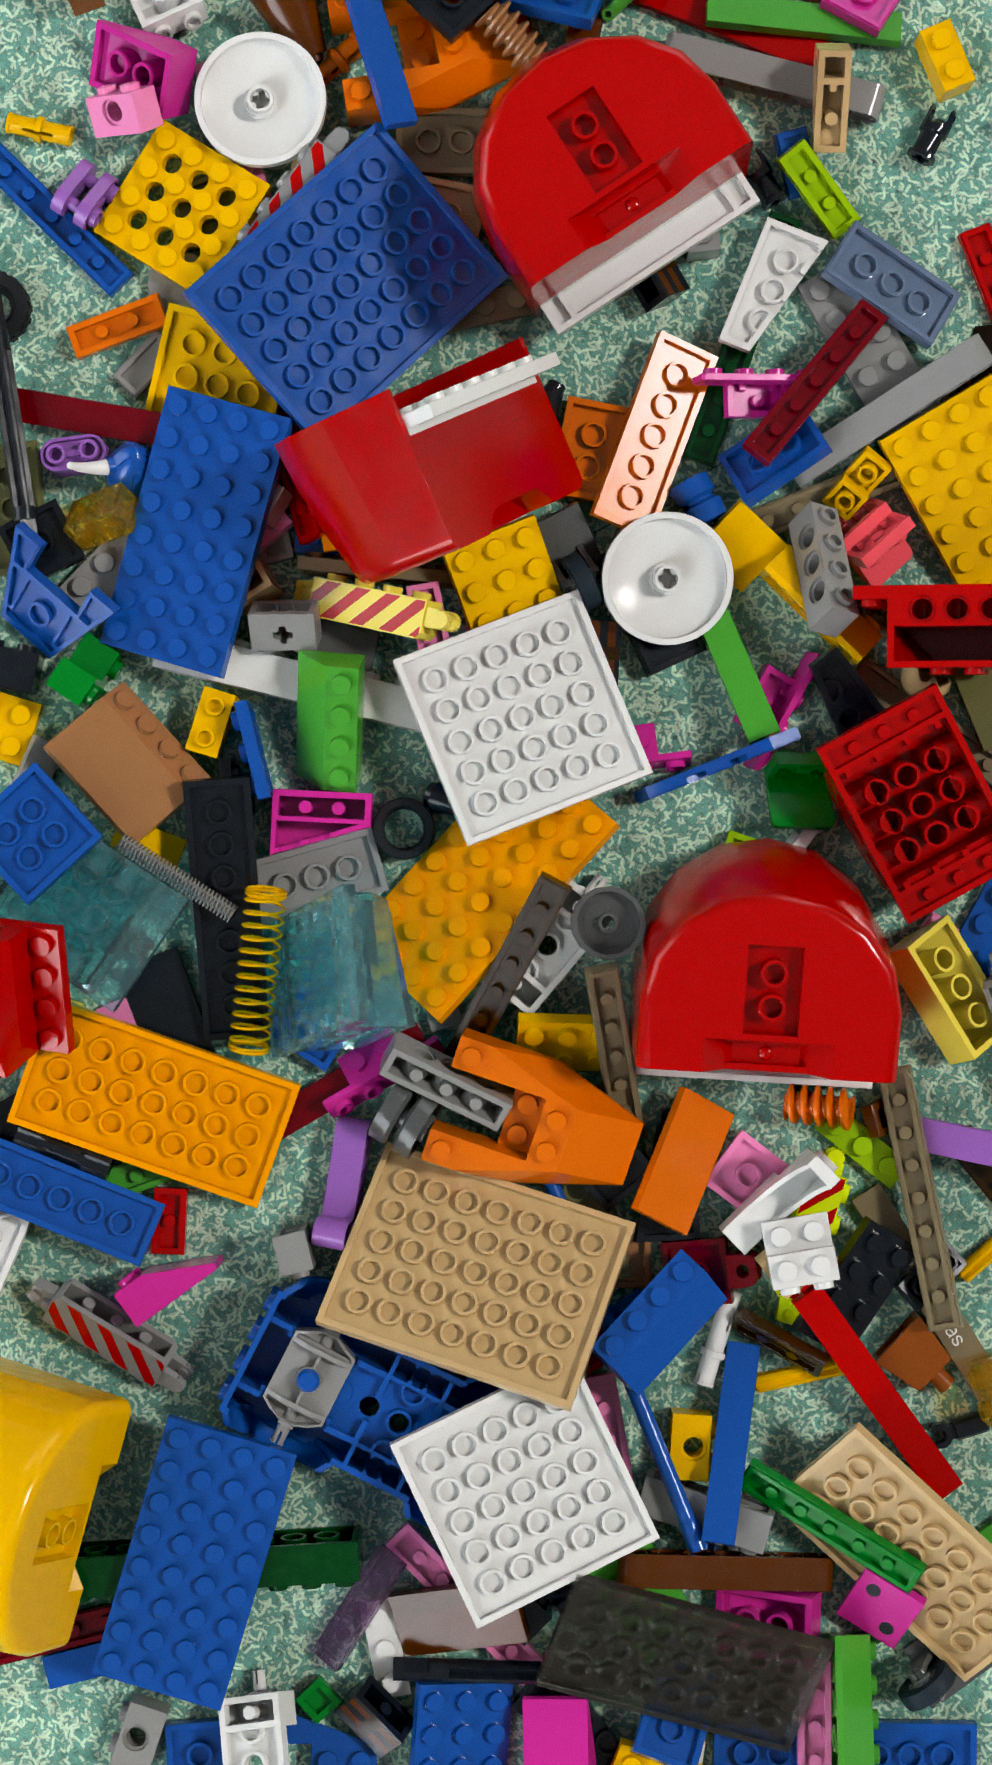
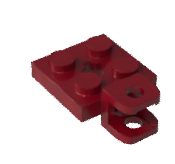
(719, 1263)

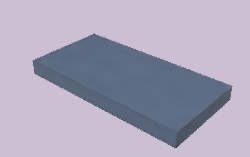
(891, 283)

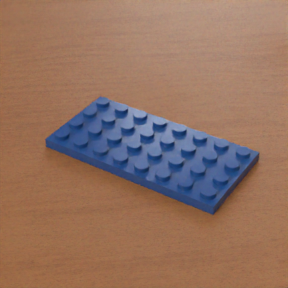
(197, 531)
(194, 1562)

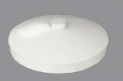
(260, 99)
(667, 578)

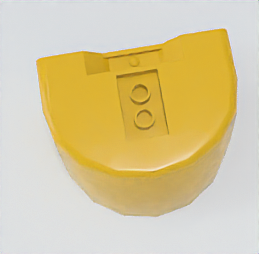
(51, 1456)

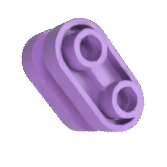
(91, 209)
(78, 448)

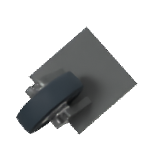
(571, 553)
(929, 1678)

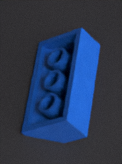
(659, 1323)

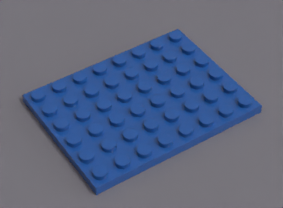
(346, 282)

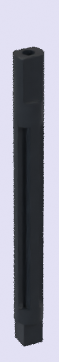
(13, 436)
(465, 1670)

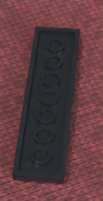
(225, 860)

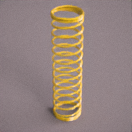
(255, 896)

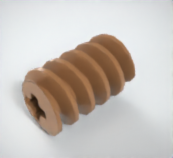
(511, 34)

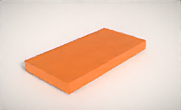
(682, 1161)

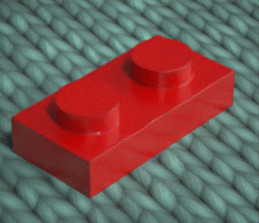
(172, 1227)

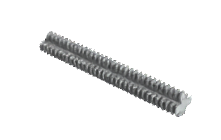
(177, 877)

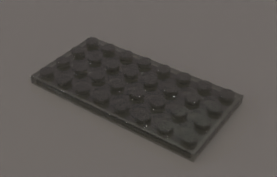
(683, 1662)

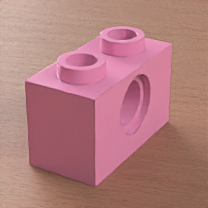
(124, 110)

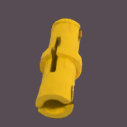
(39, 129)

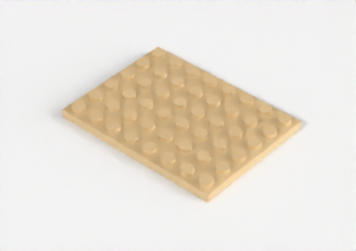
(477, 1277)

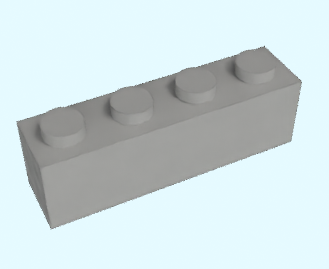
(753, 1521)

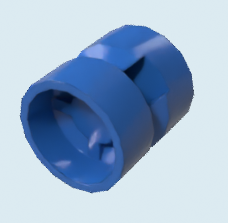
(697, 498)

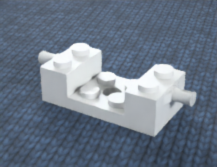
(548, 970)
(257, 1724)

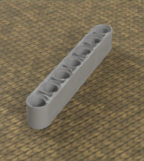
(772, 76)
(901, 404)

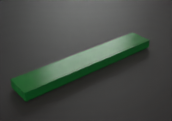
(832, 1526)

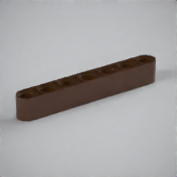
(726, 1570)

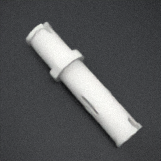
(715, 1344)

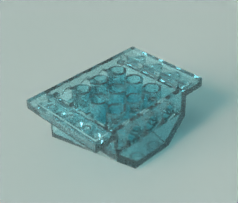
(110, 918)
(336, 975)

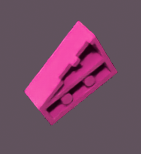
(316, 816)

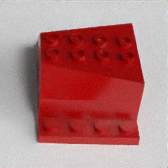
(935, 625)
(913, 802)
(33, 992)

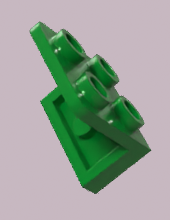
(798, 791)

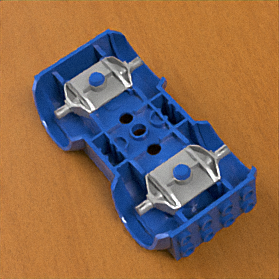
(306, 1386)

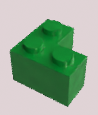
(86, 672)

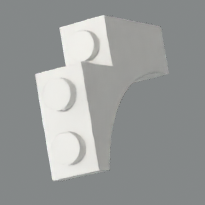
(779, 1197)

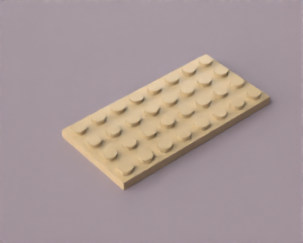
(891, 1500)

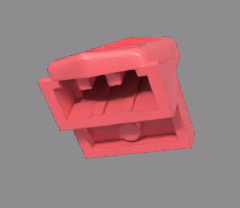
(876, 541)

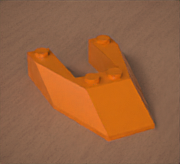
(434, 69)
(555, 1130)

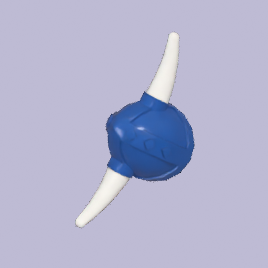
(123, 465)

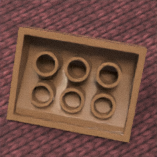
(125, 762)

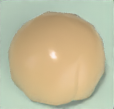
(916, 679)

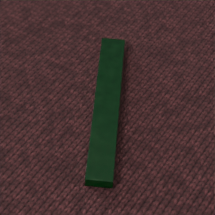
(710, 422)

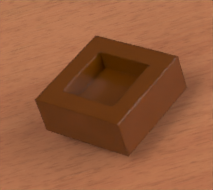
(875, 1118)

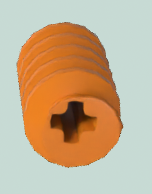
(819, 1107)

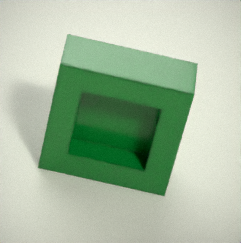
(318, 1699)

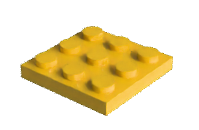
(503, 573)

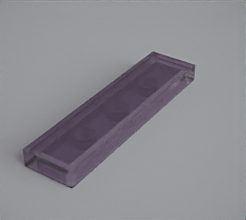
(359, 1607)

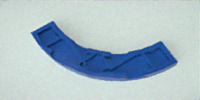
(717, 765)

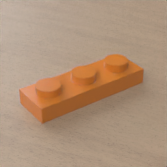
(117, 326)

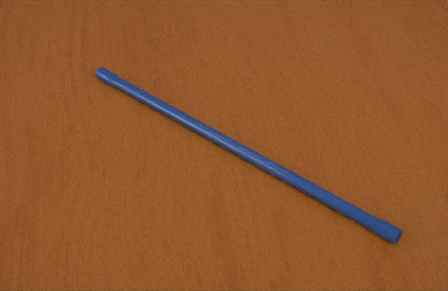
(688, 1521)

